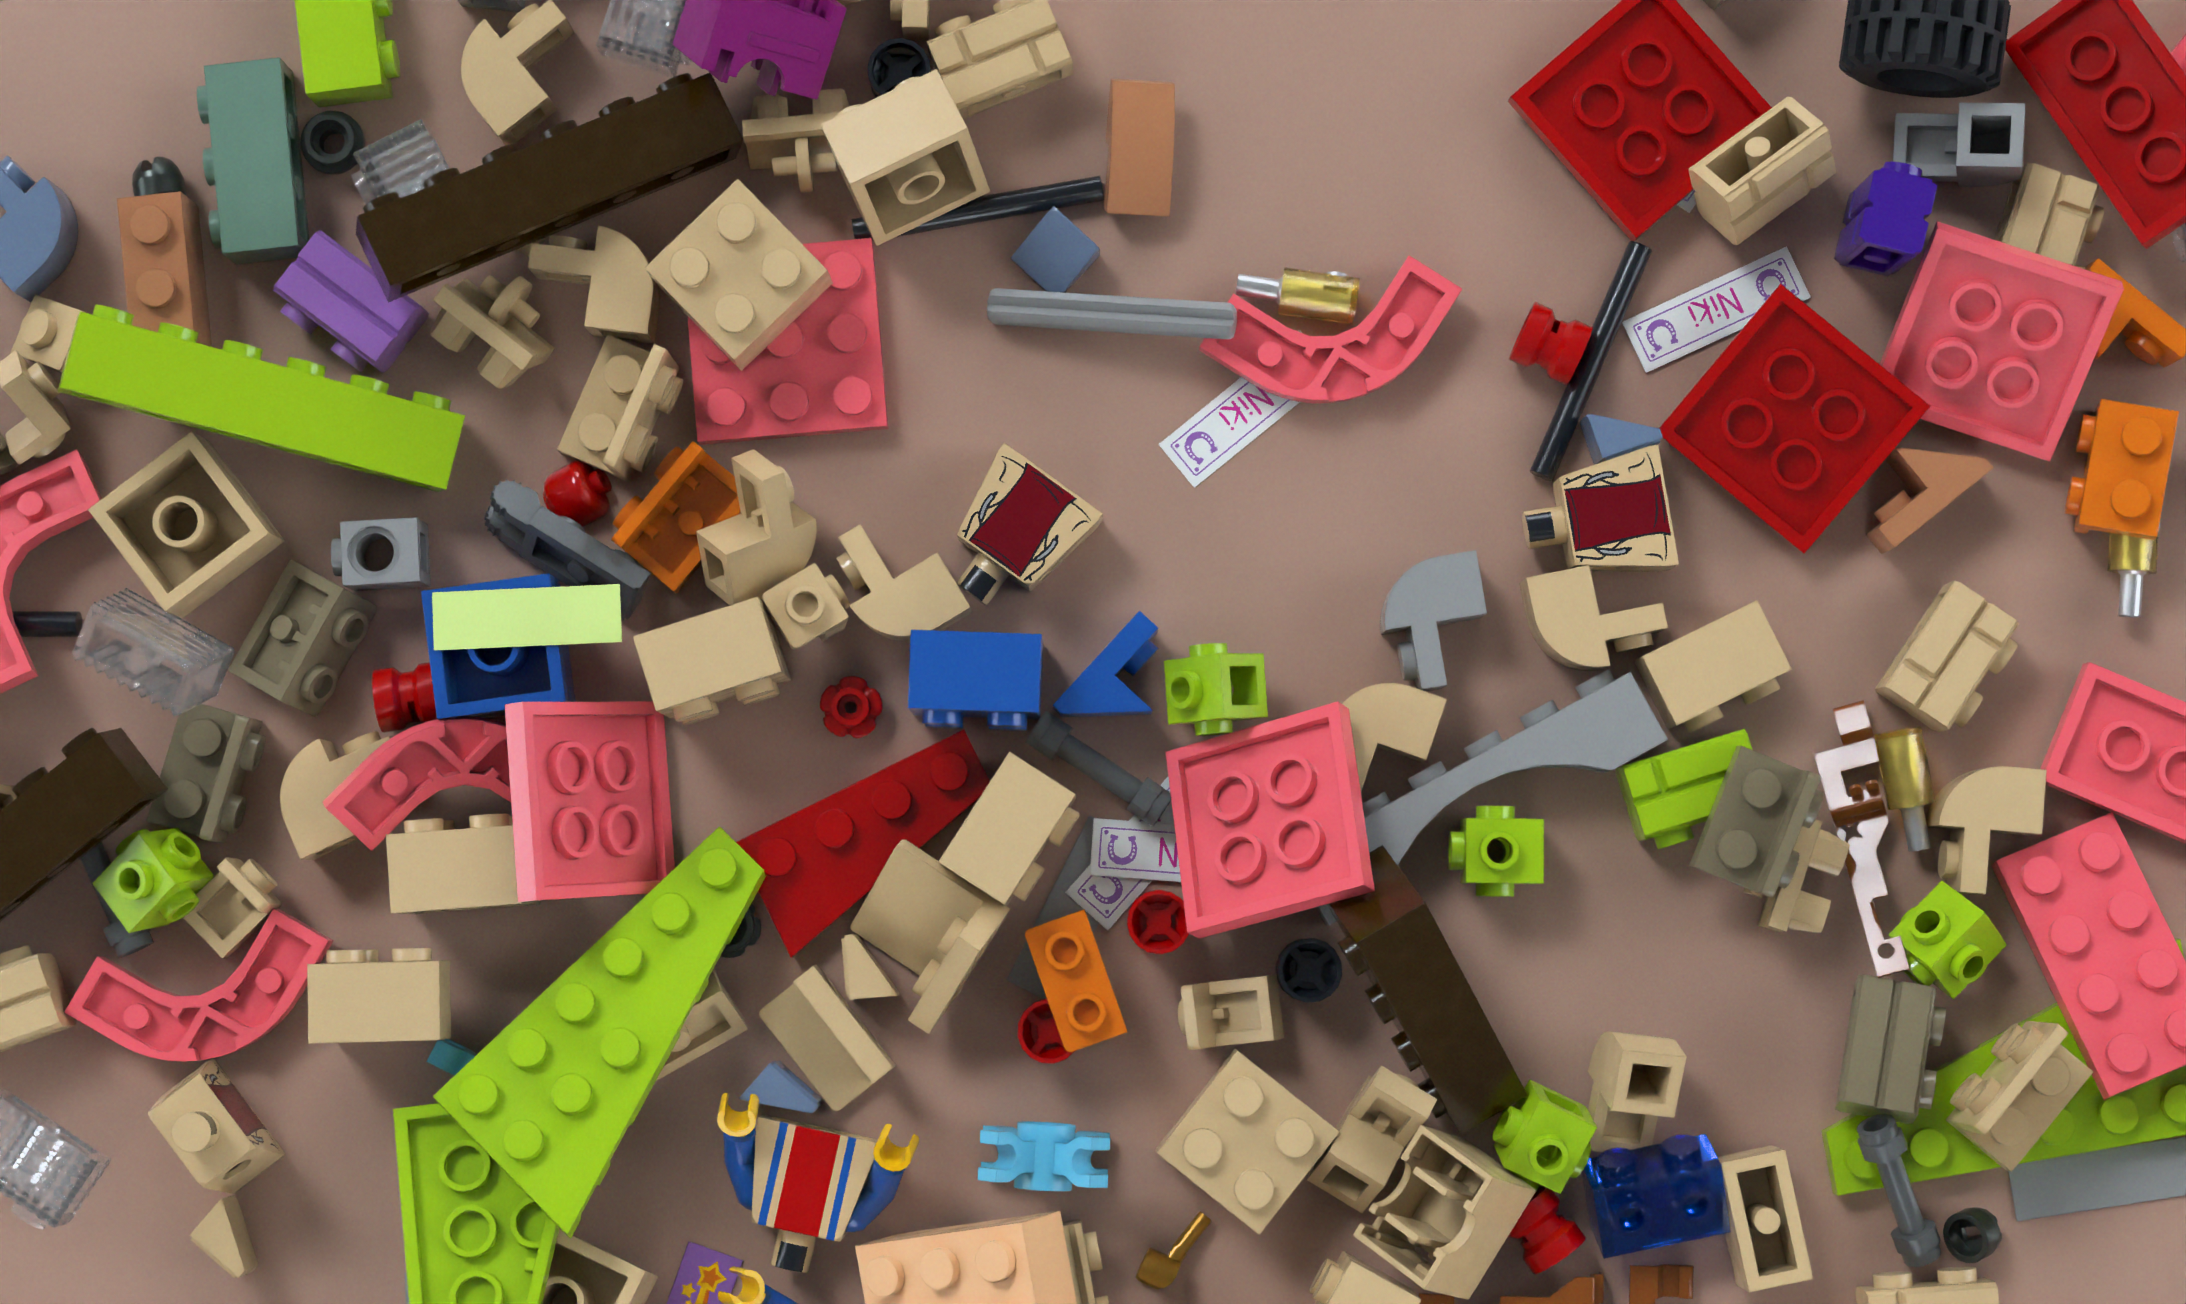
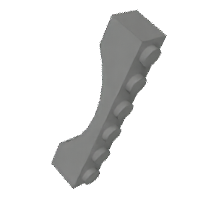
(1591, 734)

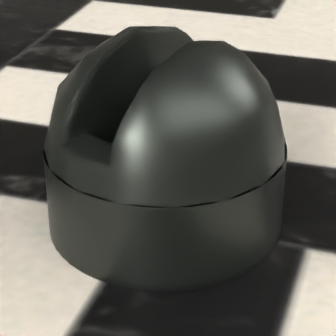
(157, 178)
(1975, 1247)

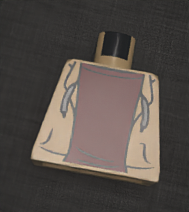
(1609, 516)
(1021, 526)
(214, 1130)

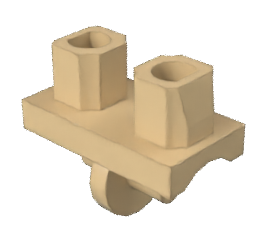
(792, 142)
(500, 319)
(1797, 908)

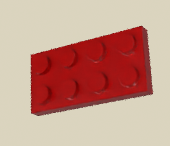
(2115, 102)

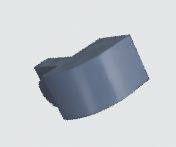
(35, 231)

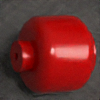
(577, 492)

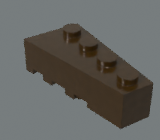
(1426, 997)

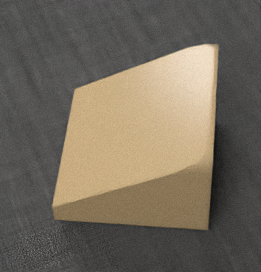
(862, 972)
(226, 1238)

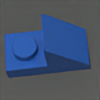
(1098, 688)

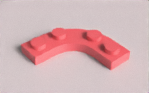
(1343, 364)
(31, 512)
(415, 768)
(210, 1023)

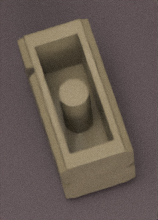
(1889, 1049)

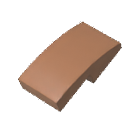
(1140, 147)

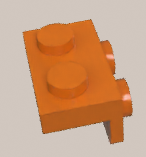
(2123, 469)
(663, 526)

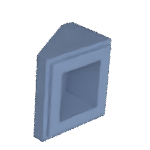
(1056, 253)
(1613, 437)
(782, 1089)

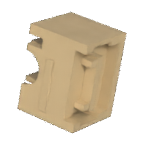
(1453, 1207)

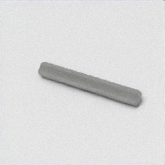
(1112, 313)

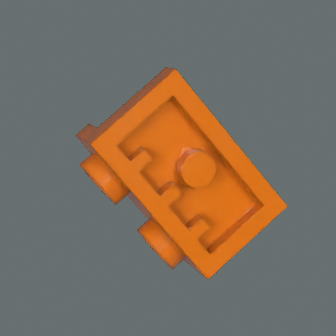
(1075, 981)

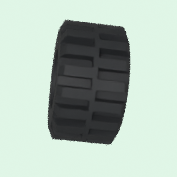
(1926, 45)

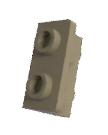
(303, 639)
(207, 772)
(1758, 822)

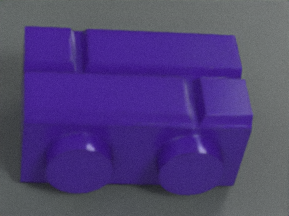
(1886, 219)

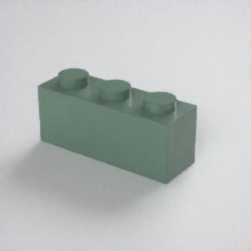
(254, 160)

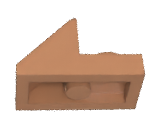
(1933, 480)

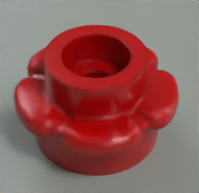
(868, 707)

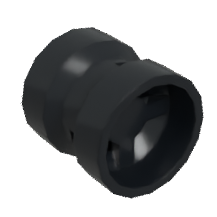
(895, 62)
(1314, 976)

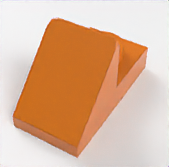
(2148, 329)

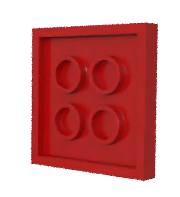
(1638, 108)
(1792, 418)

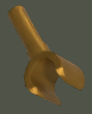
(1161, 1269)

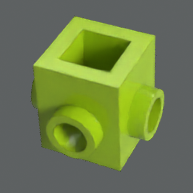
(1202, 688)
(1521, 844)
(153, 879)
(1947, 940)
(1544, 1138)

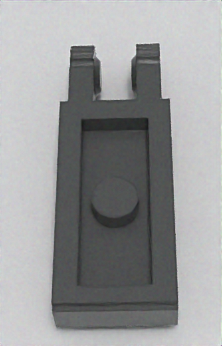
(561, 545)

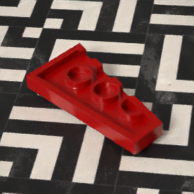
(837, 847)

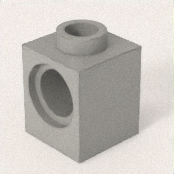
(410, 560)

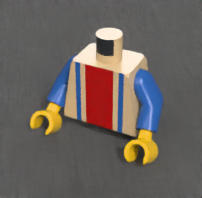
(808, 1178)

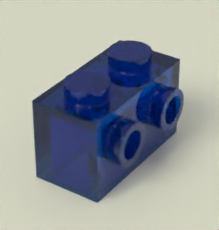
(1655, 1195)

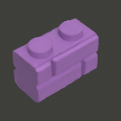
(344, 298)

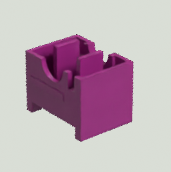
(781, 37)

